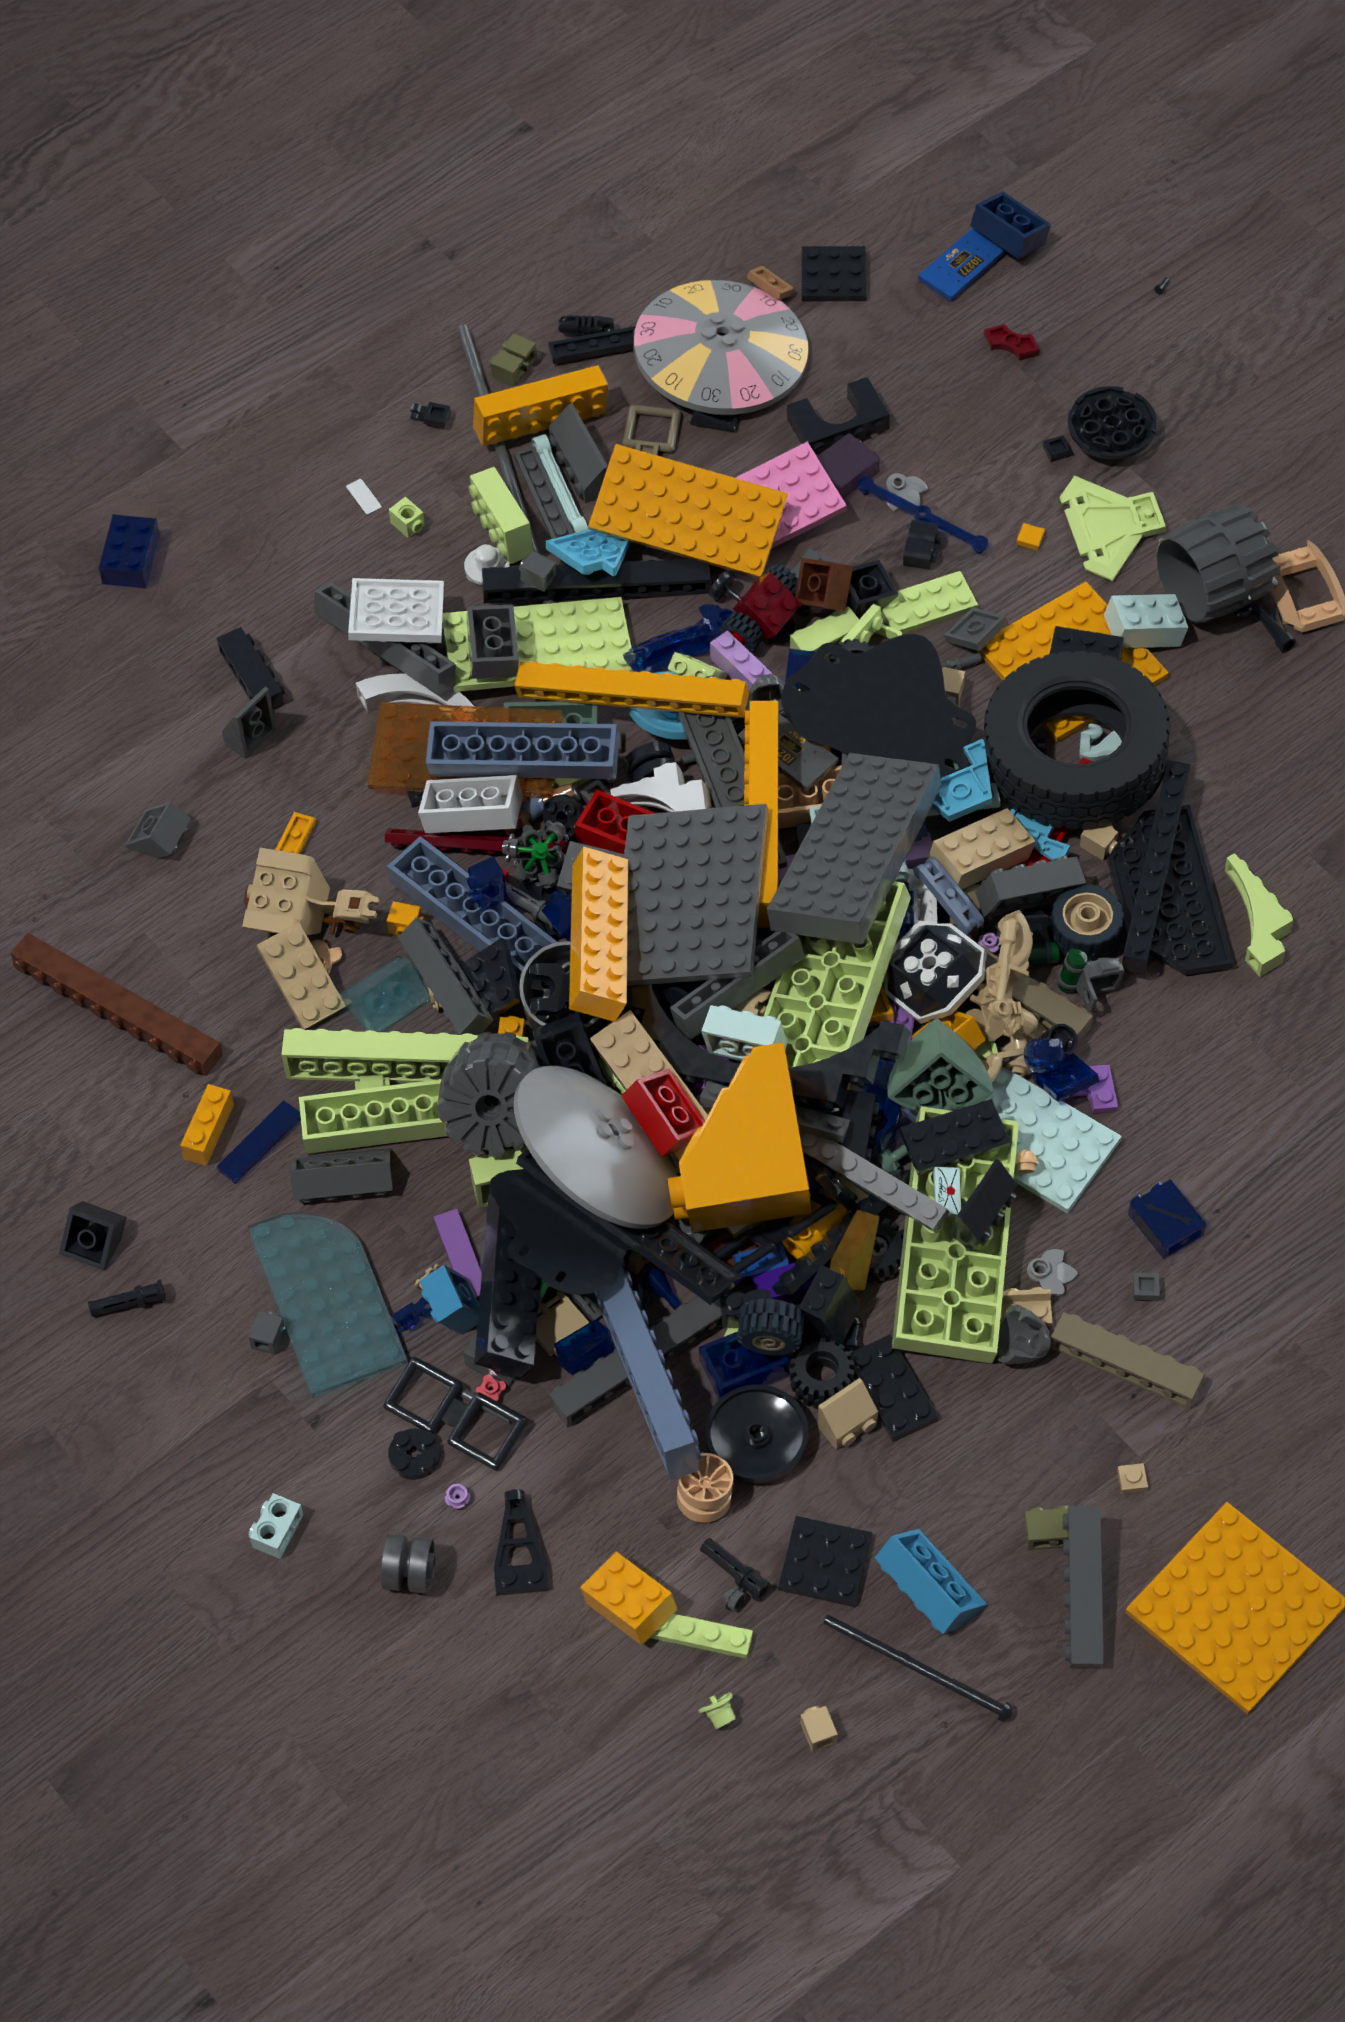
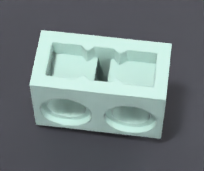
(282, 1527)

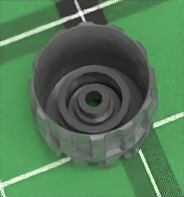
(1217, 563)
(482, 1068)

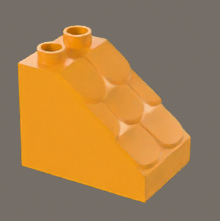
(748, 1152)

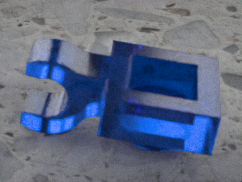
(409, 1315)

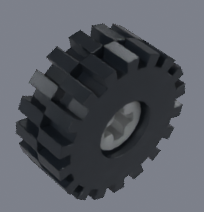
(888, 1260)

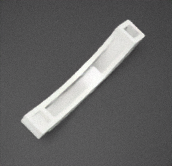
(403, 689)

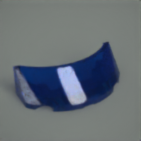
(658, 651)

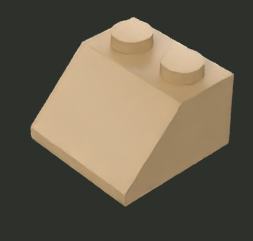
(847, 1415)

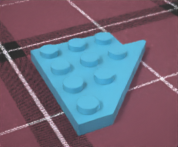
(590, 551)

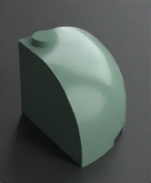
(938, 1072)

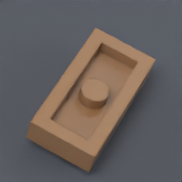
(770, 283)

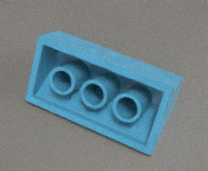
(929, 1580)

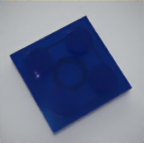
(1069, 1079)

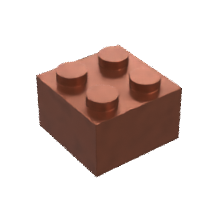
(823, 584)

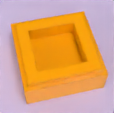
(1030, 536)

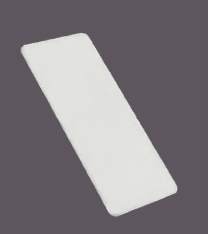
(363, 496)

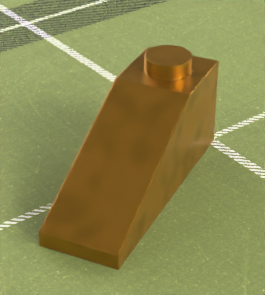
(855, 1249)

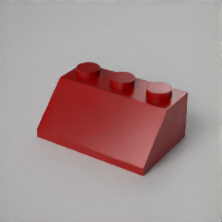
(663, 1111)

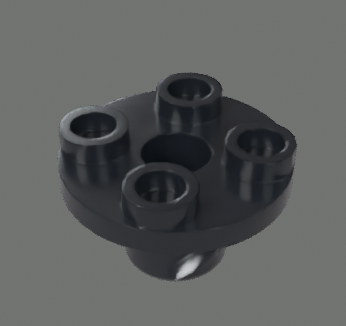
(564, 810)

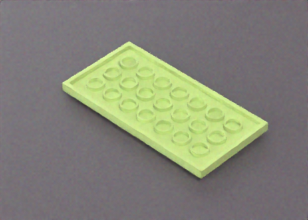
(561, 633)

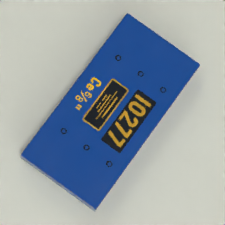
(961, 264)

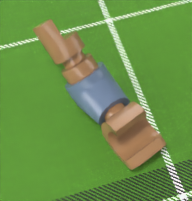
(533, 808)

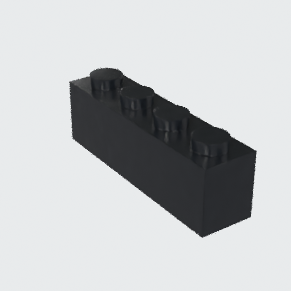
(249, 666)

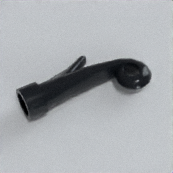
(1273, 625)

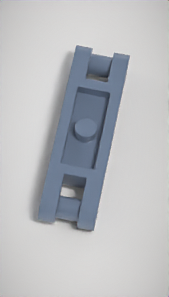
(949, 895)

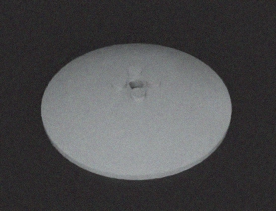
(593, 1147)

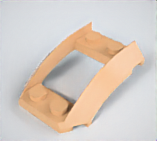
(1317, 615)

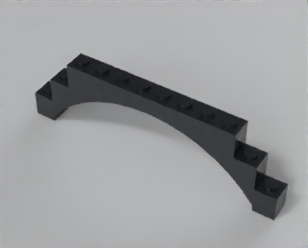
(815, 1083)

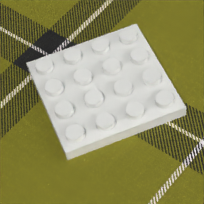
(396, 610)

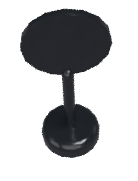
(723, 586)

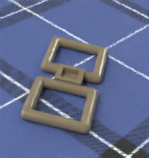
(646, 446)

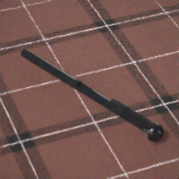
(1003, 1710)

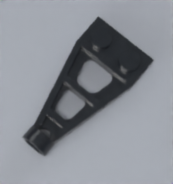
(518, 1578)

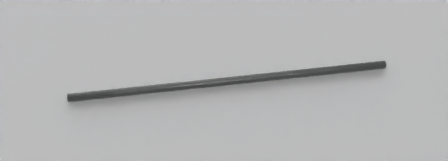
(500, 447)

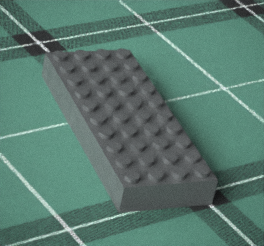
(854, 848)

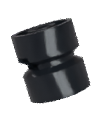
(1065, 1033)

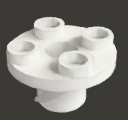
(483, 557)

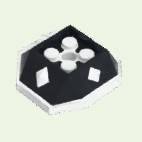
(937, 990)

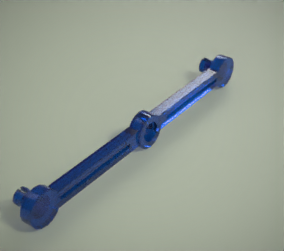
(978, 543)

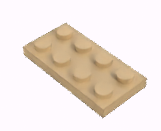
(300, 976)

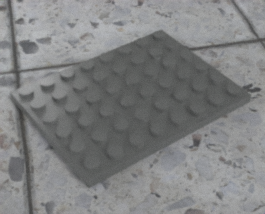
(694, 893)

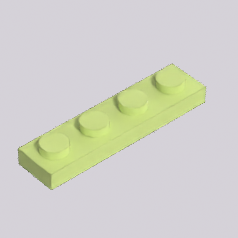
(705, 1635)

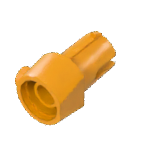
(801, 1243)

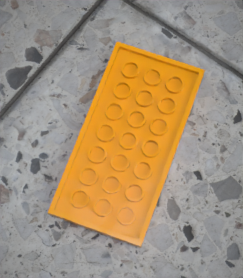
(688, 511)

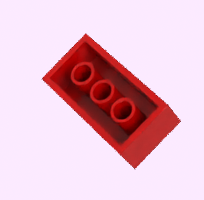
(606, 822)

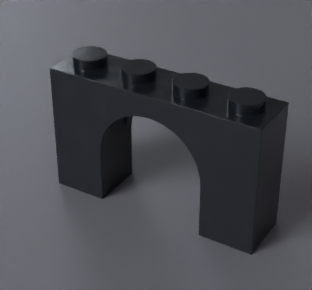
(869, 419)

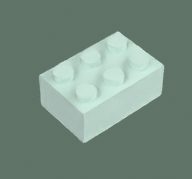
(1146, 620)
(736, 1033)

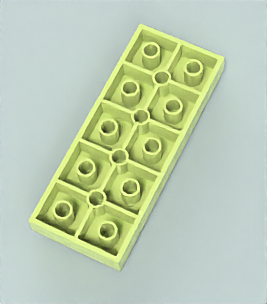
(834, 989)
(945, 1290)

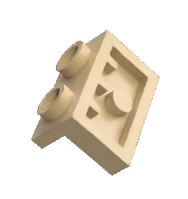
(1035, 1300)

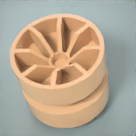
(708, 1492)

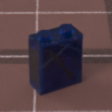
(1166, 1218)

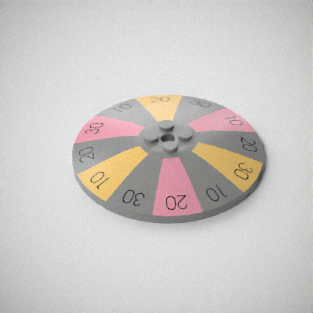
(714, 373)

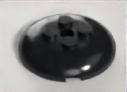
(1112, 423)

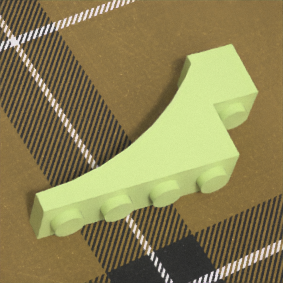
(1266, 917)

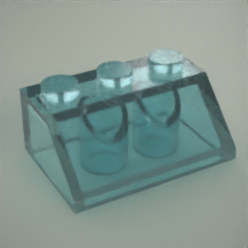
(385, 995)

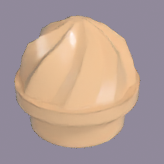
(1026, 1162)

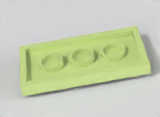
(929, 603)

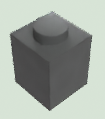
(537, 571)
(267, 1332)

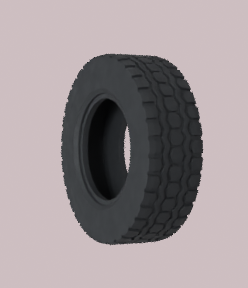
(1084, 687)

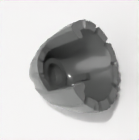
(766, 688)
(1022, 1336)

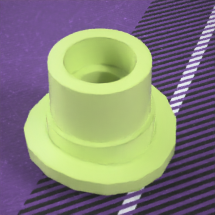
(719, 1710)

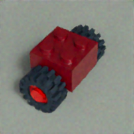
(764, 608)

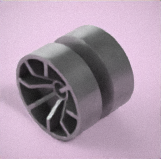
(415, 1564)

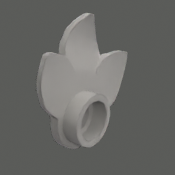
(908, 490)
(1055, 1271)

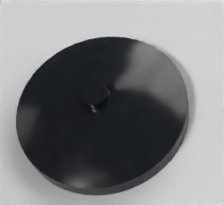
(757, 1432)

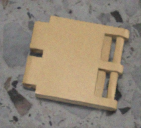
(557, 1321)

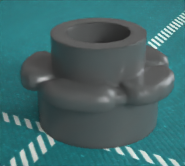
(734, 1599)

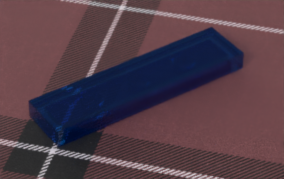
(259, 1142)

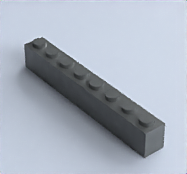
(412, 658)
(607, 1375)

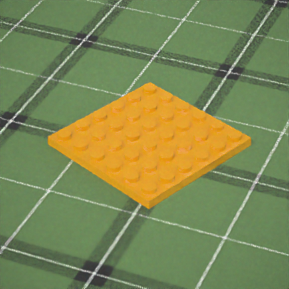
(1033, 637)
(1237, 1607)

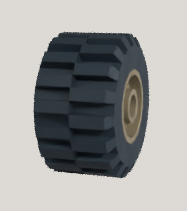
(770, 1327)

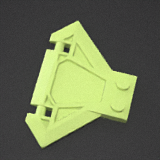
(1108, 524)

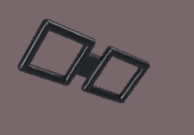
(775, 1233)
(455, 1413)

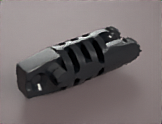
(585, 324)

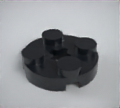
(411, 1439)

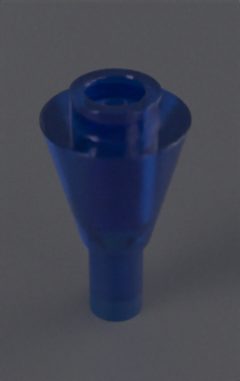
(660, 1285)

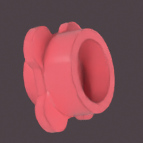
(498, 1387)

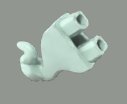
(1101, 750)

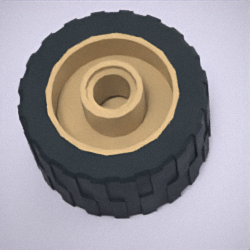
(1087, 921)

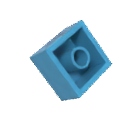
(451, 1299)

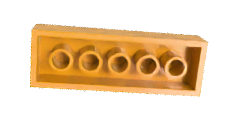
(537, 404)

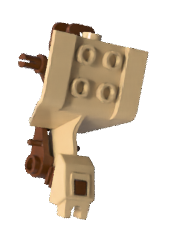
(293, 890)

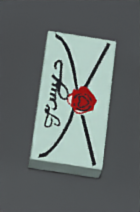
(947, 1189)

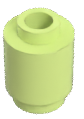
(371, 1081)

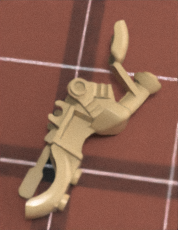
(999, 1012)

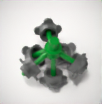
(539, 851)

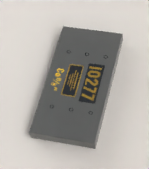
(799, 757)

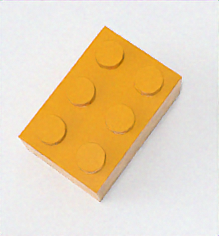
(629, 1598)

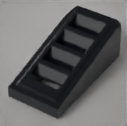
(703, 419)

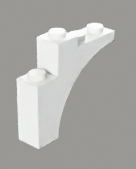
(666, 791)

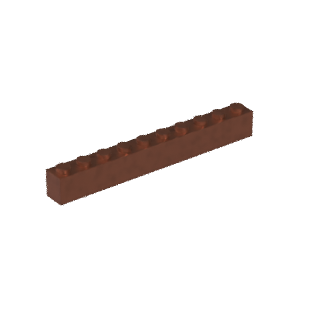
(116, 1004)

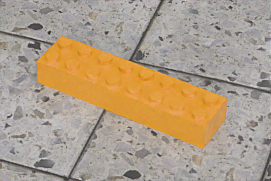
(599, 934)

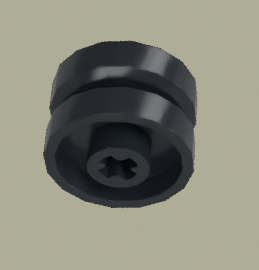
(643, 759)

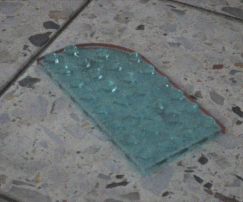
(327, 1299)

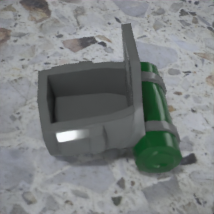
(1089, 976)

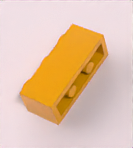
(207, 1125)

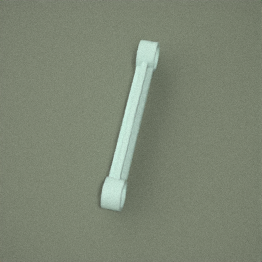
(544, 450)

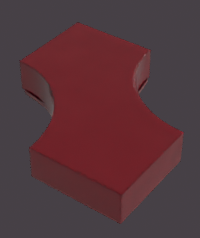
(1020, 345)

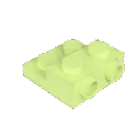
(687, 665)

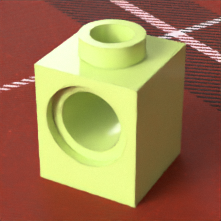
(406, 517)

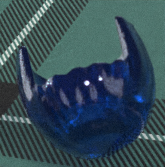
(1044, 1055)

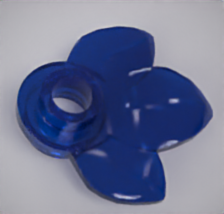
(714, 616)

